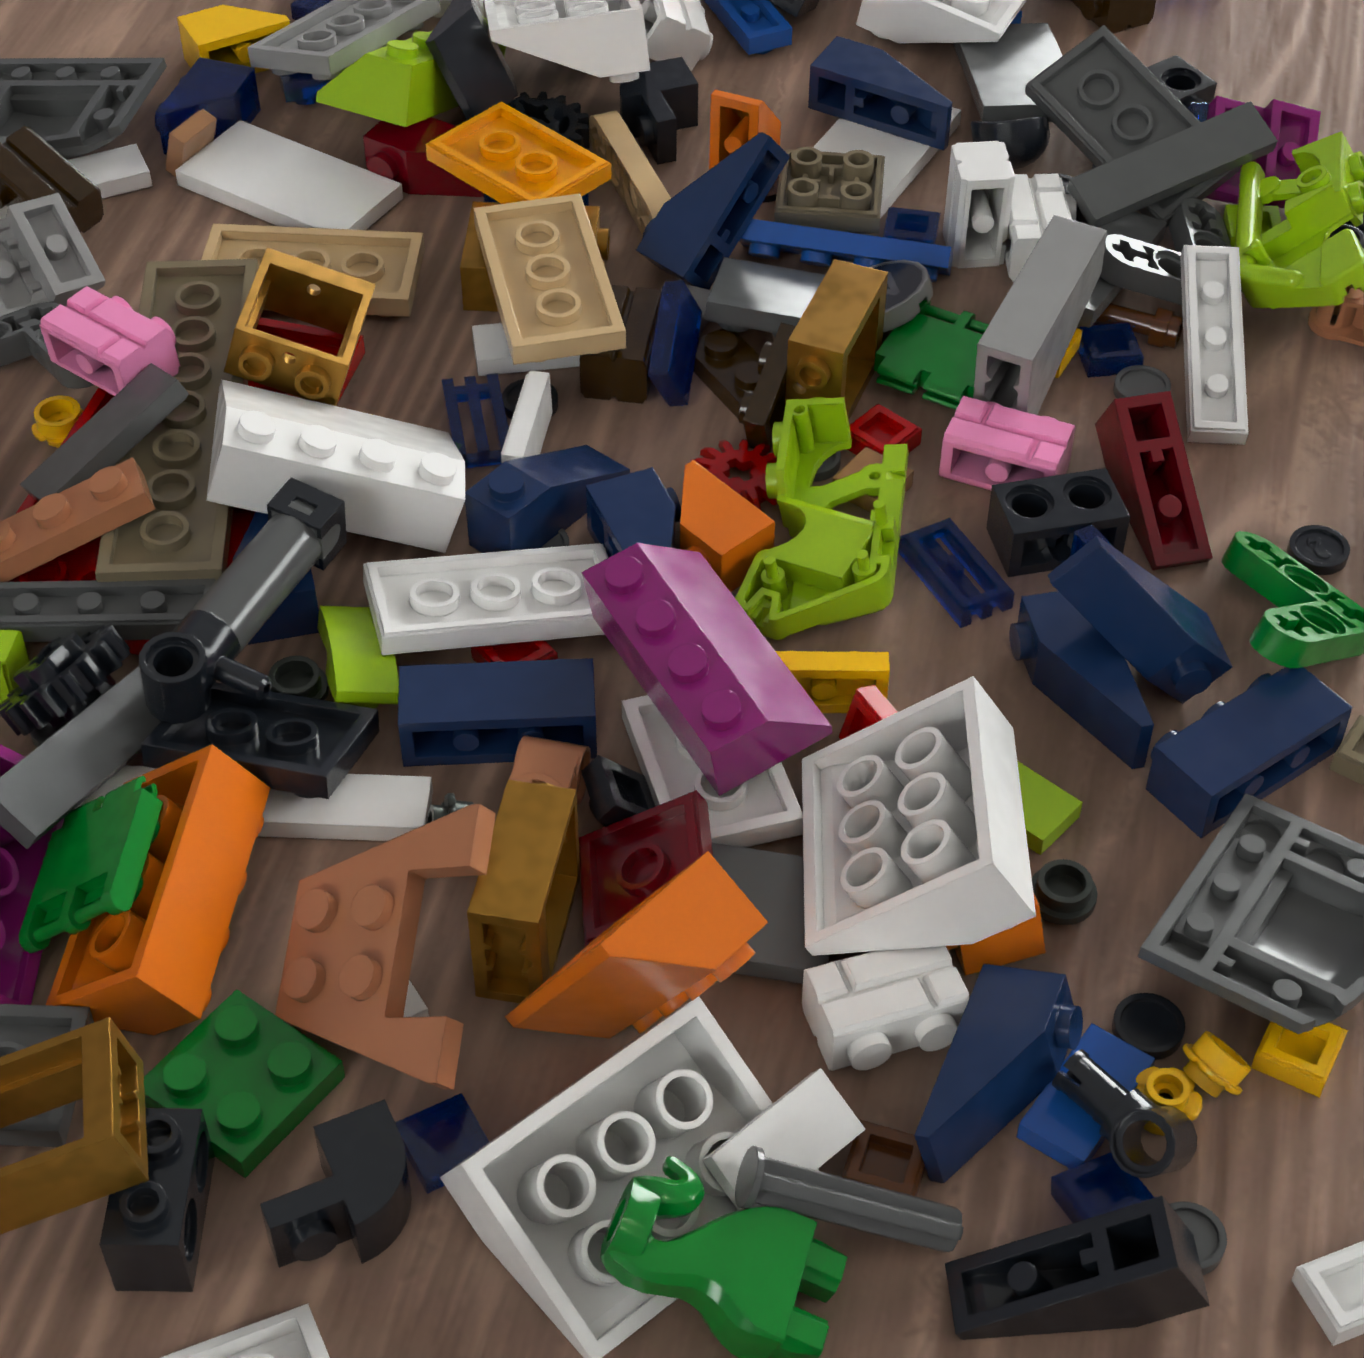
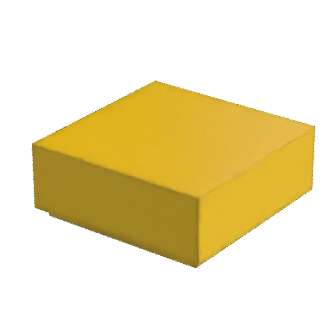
(1301, 1058)

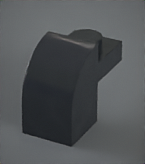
(660, 105)
(360, 1198)

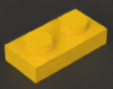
(835, 676)

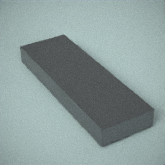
(109, 432)

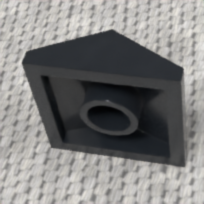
(470, 59)

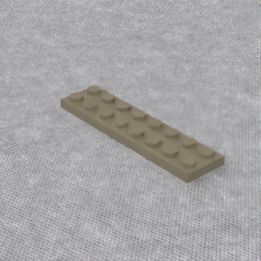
(184, 532)

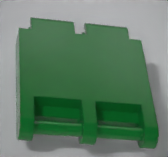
(932, 355)
(93, 864)

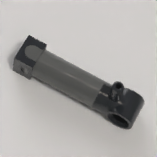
(182, 665)

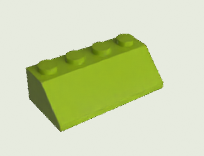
(393, 84)

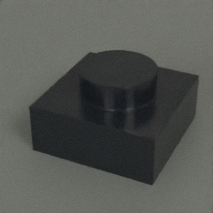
(615, 791)

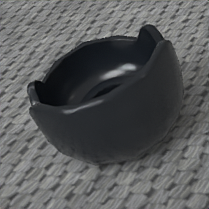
(1023, 138)

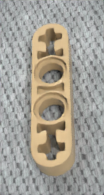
(630, 169)

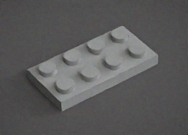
(338, 35)

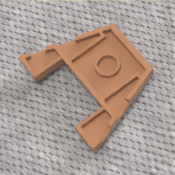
(357, 943)

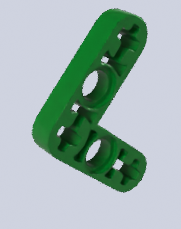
(1312, 616)

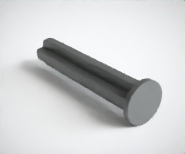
(846, 1202)

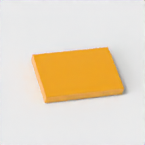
(516, 157)

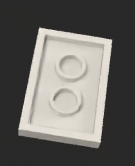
(745, 816)

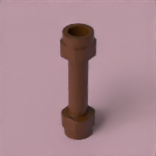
(1162, 328)

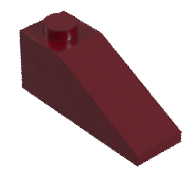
(402, 157)
(1154, 478)

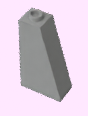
(1039, 316)

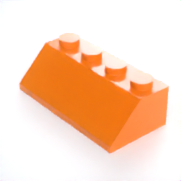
(160, 956)
(649, 958)

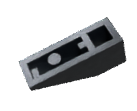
(1081, 1277)

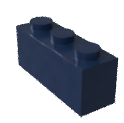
(486, 708)
(1247, 747)

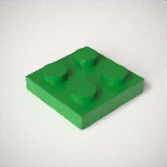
(247, 1076)

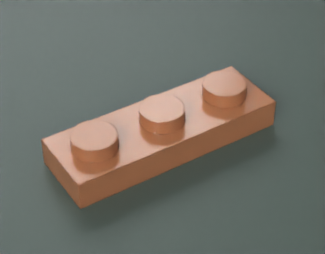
(73, 518)

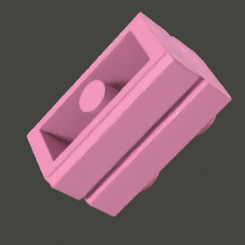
(107, 340)
(1003, 445)

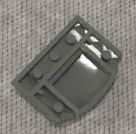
(74, 100)
(1270, 919)

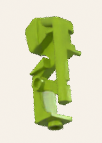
(1295, 259)
(836, 561)

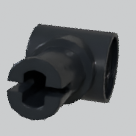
(1123, 1117)

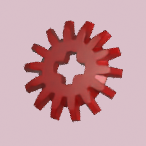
(756, 460)

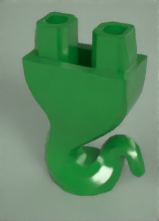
(732, 1270)

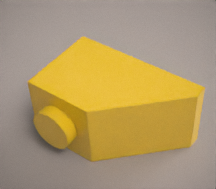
(225, 33)

